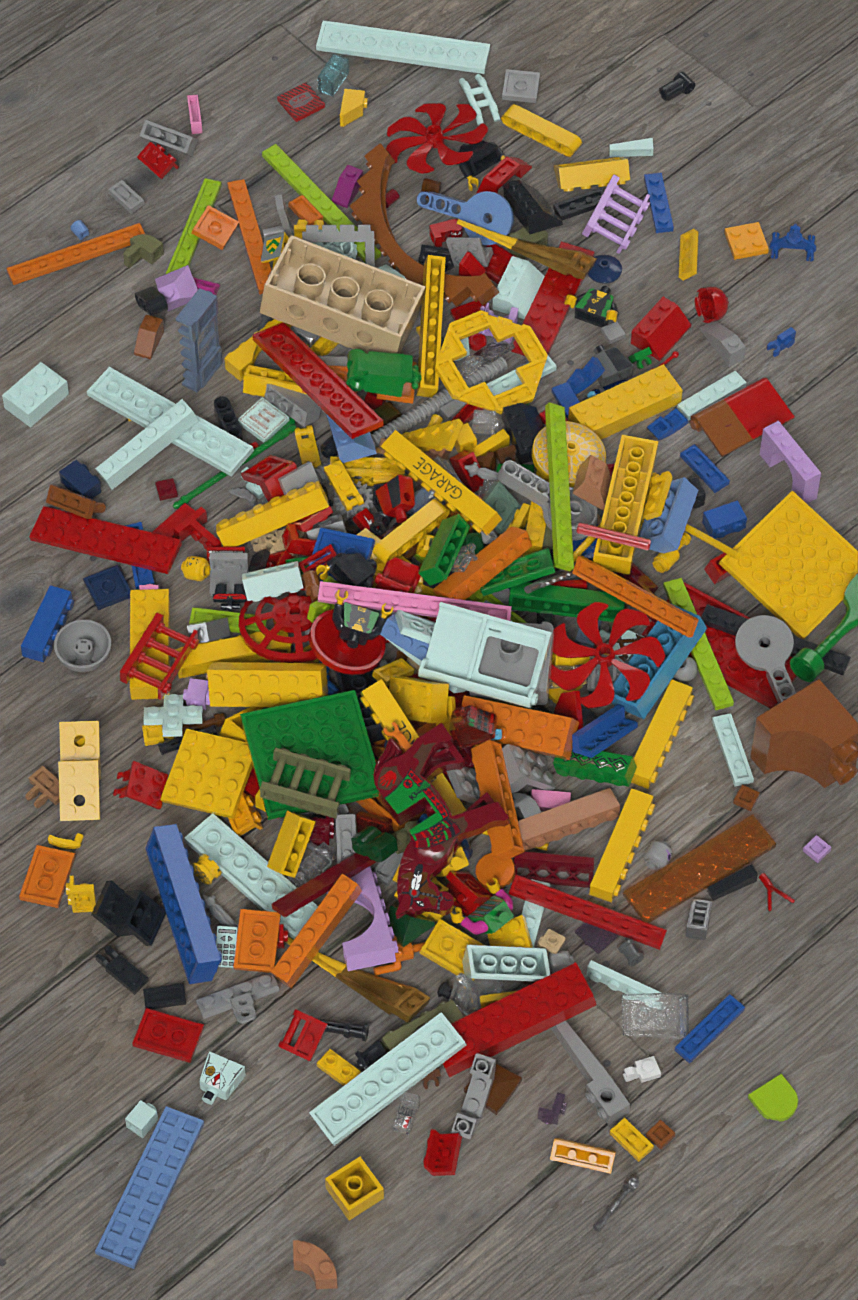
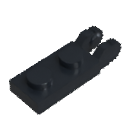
(122, 970)

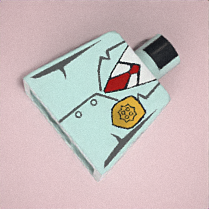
(220, 1077)

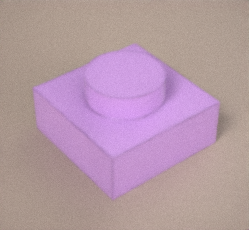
(817, 849)

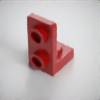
(297, 545)

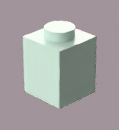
(142, 1118)

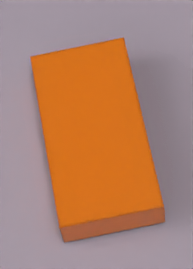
(305, 210)

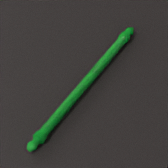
(213, 480)

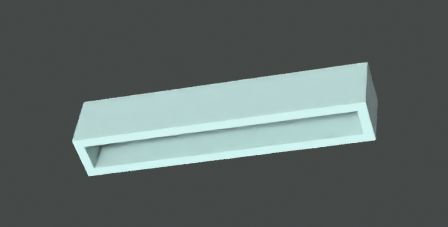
(147, 444)

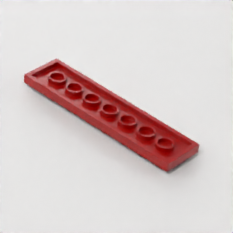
(548, 306)
(105, 540)

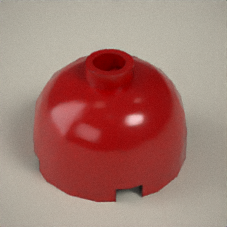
(711, 304)

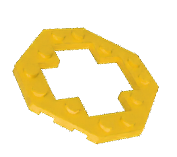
(501, 329)

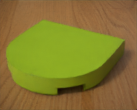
(775, 1099)

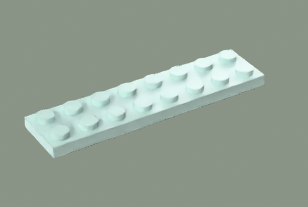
(246, 870)
(387, 1078)

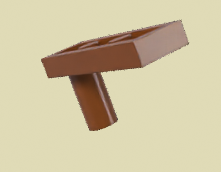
(73, 502)

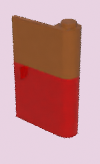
(746, 411)

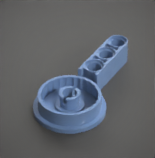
(474, 211)

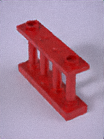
(148, 641)

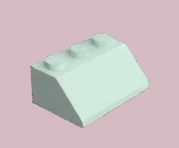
(518, 287)

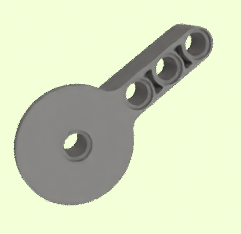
(538, 491)
(771, 658)

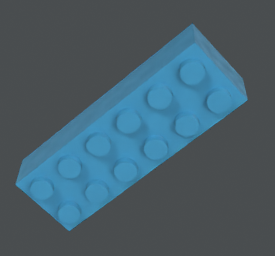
(676, 650)

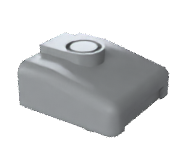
(516, 664)

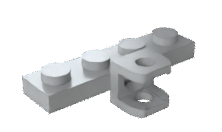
(238, 998)

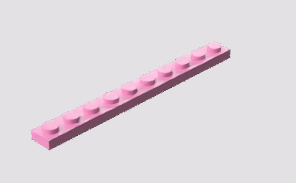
(407, 602)

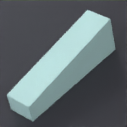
(632, 148)

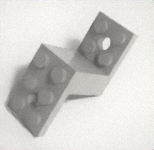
(522, 769)

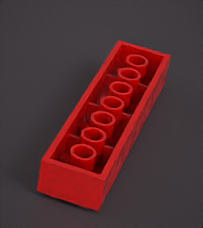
(521, 1016)

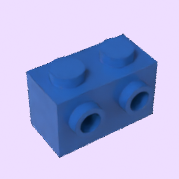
(724, 520)

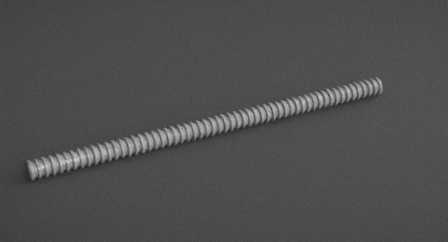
(424, 410)

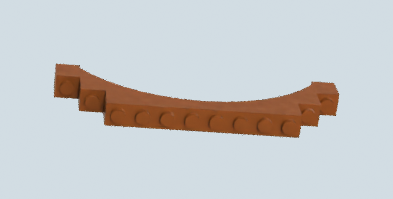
(372, 211)

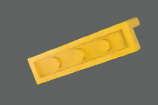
(367, 467)

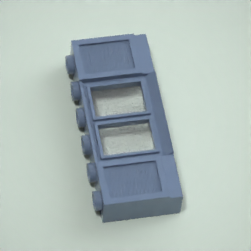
(203, 340)

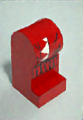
(441, 231)

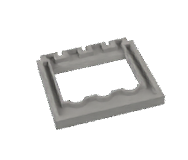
(345, 234)

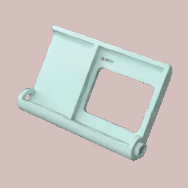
(459, 647)

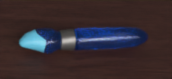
(597, 391)

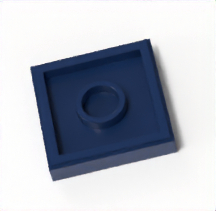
(107, 587)

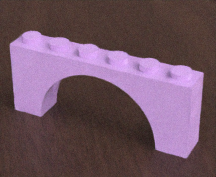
(376, 943)

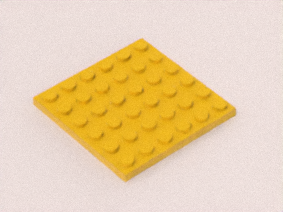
(795, 565)

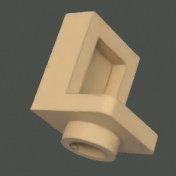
(551, 941)

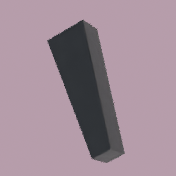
(733, 882)

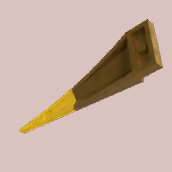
(558, 259)
(386, 994)

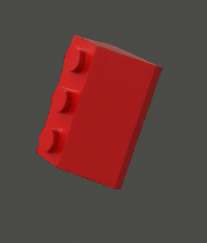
(660, 328)

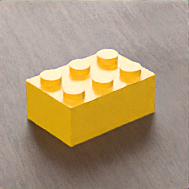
(420, 698)

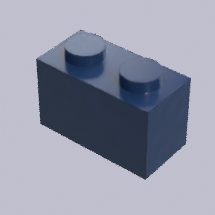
(79, 480)

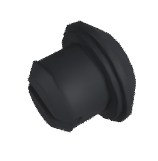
(444, 990)

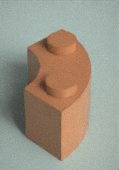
(315, 1263)

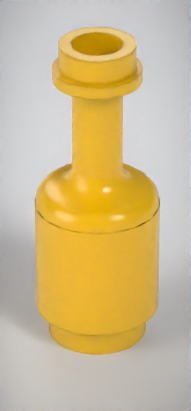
(665, 561)

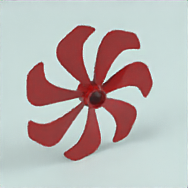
(433, 137)
(604, 691)

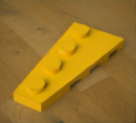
(436, 436)

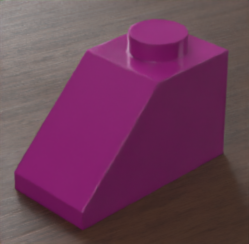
(347, 186)

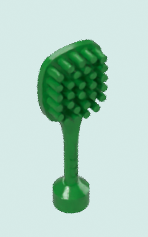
(808, 662)

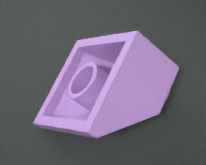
(177, 287)

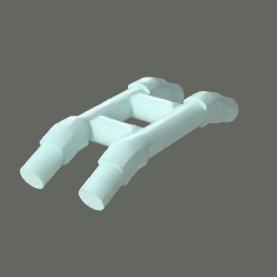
(476, 105)

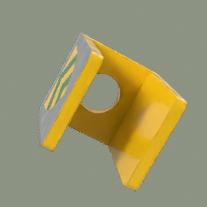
(273, 247)

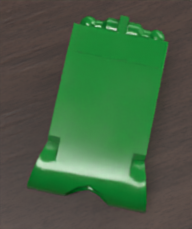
(381, 372)

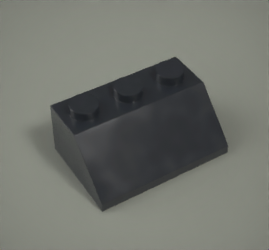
(522, 426)

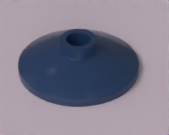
(607, 273)

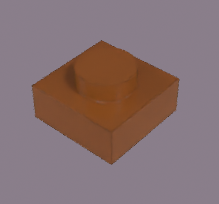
(746, 798)
(660, 1134)

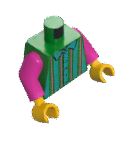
(488, 916)

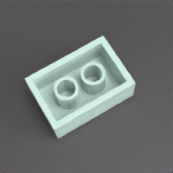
(35, 394)

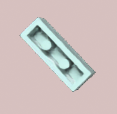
(272, 581)

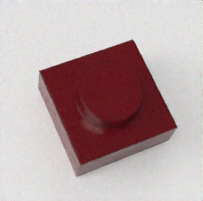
(166, 489)

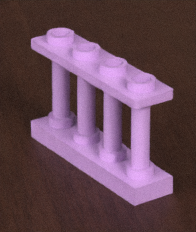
(600, 213)

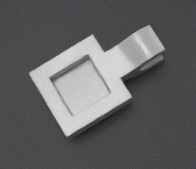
(644, 1069)

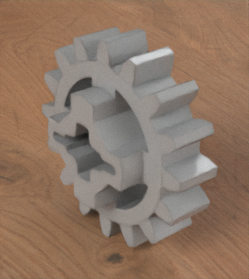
(366, 495)

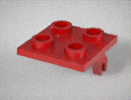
(144, 785)

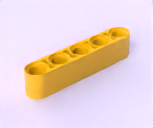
(541, 130)
(411, 531)

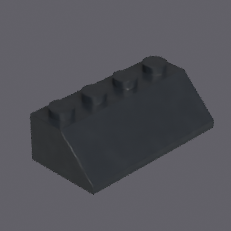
(530, 207)

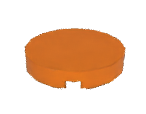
(492, 867)

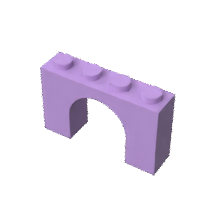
(780, 446)

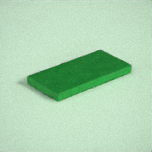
(521, 571)

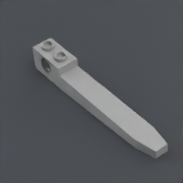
(600, 1083)

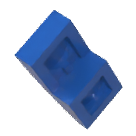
(584, 378)
(668, 425)

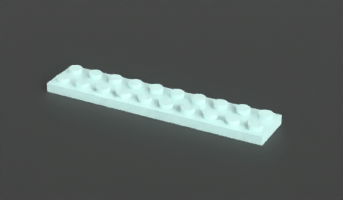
(403, 47)
(146, 406)

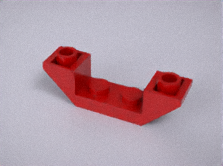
(502, 173)

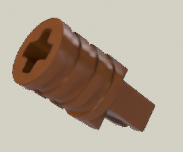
(311, 584)

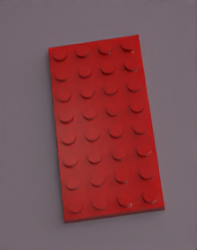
(734, 670)

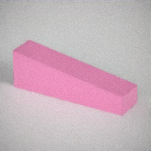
(194, 114)

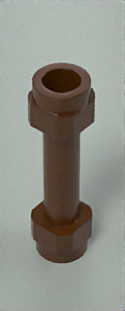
(218, 720)

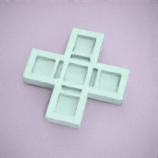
(173, 715)

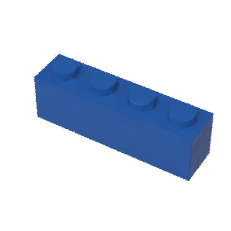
(47, 623)

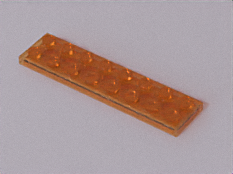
(699, 869)

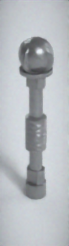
(630, 1184)

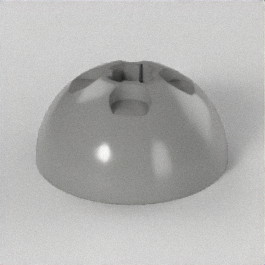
(82, 645)

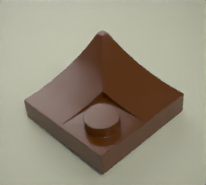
(502, 1089)

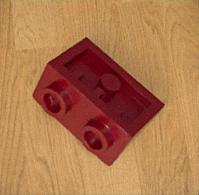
(322, 830)

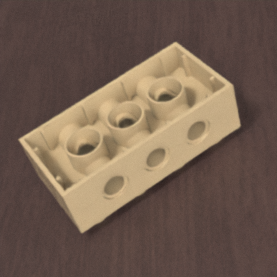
(341, 298)

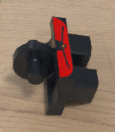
(222, 597)

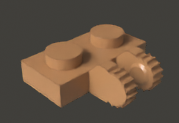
(46, 784)

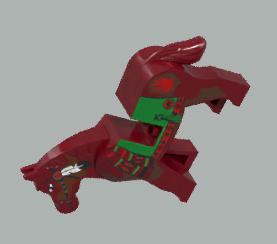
(407, 791)

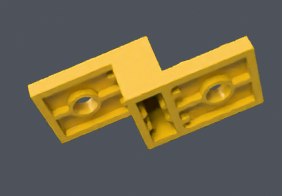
(79, 770)

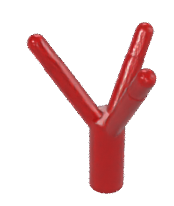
(770, 888)

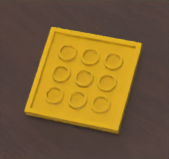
(208, 774)

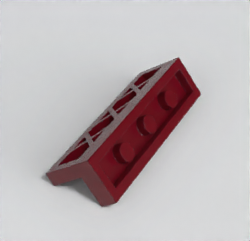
(556, 863)

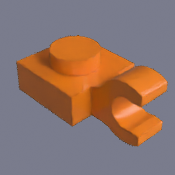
(399, 737)

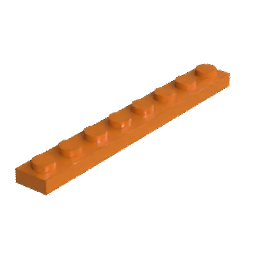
(249, 231)
(73, 254)
(635, 596)

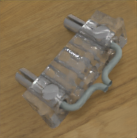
(312, 865)

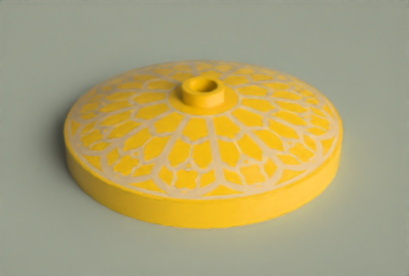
(580, 445)

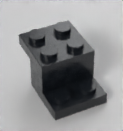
(128, 913)

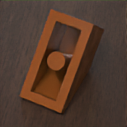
(149, 336)

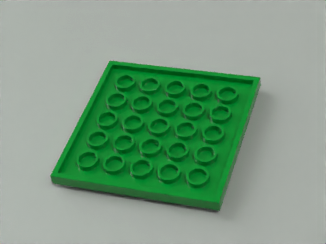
(322, 729)

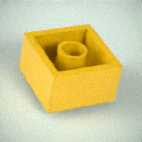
(354, 1188)

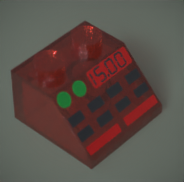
(472, 726)

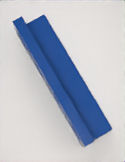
(601, 730)

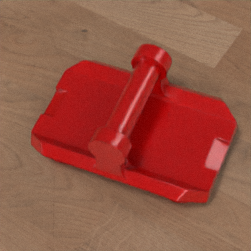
(398, 576)

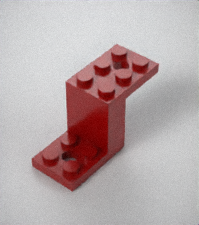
(266, 475)

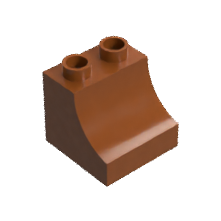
(808, 736)

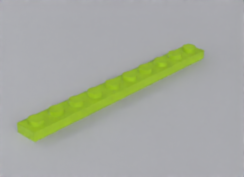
(305, 186)
(559, 487)

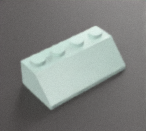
(505, 963)

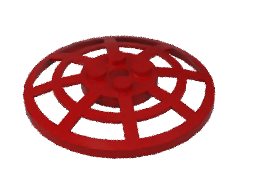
(283, 621)

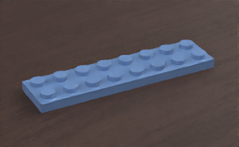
(149, 1187)

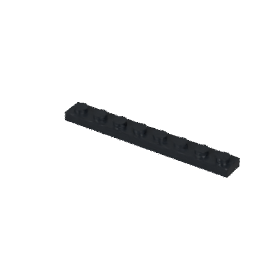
(731, 623)

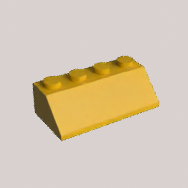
(591, 173)

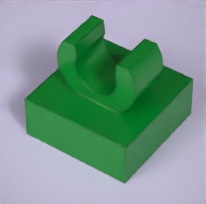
(639, 356)

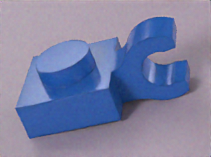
(783, 341)

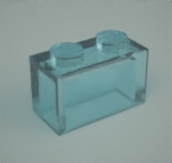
(333, 74)

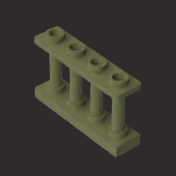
(309, 800)

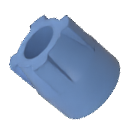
(79, 229)

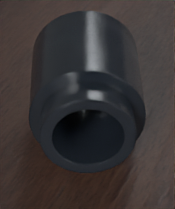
(328, 448)

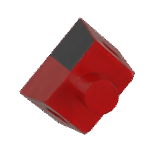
(397, 497)

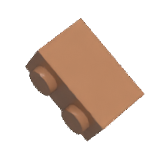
(593, 482)

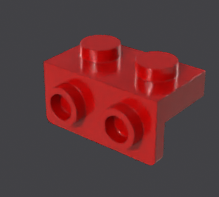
(442, 1153)

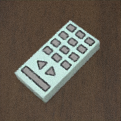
(226, 944)

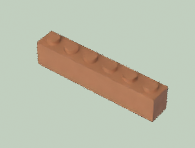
(568, 819)

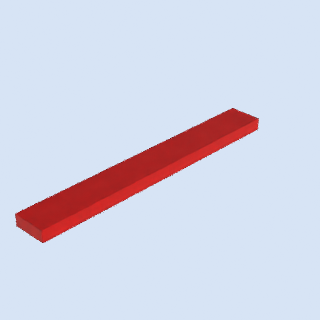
(587, 912)

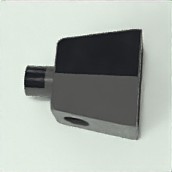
(616, 365)

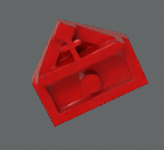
(570, 706)

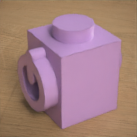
(197, 693)

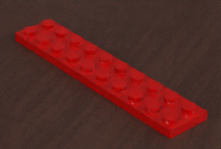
(318, 380)

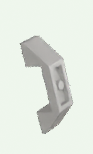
(476, 1097)

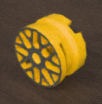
(206, 869)

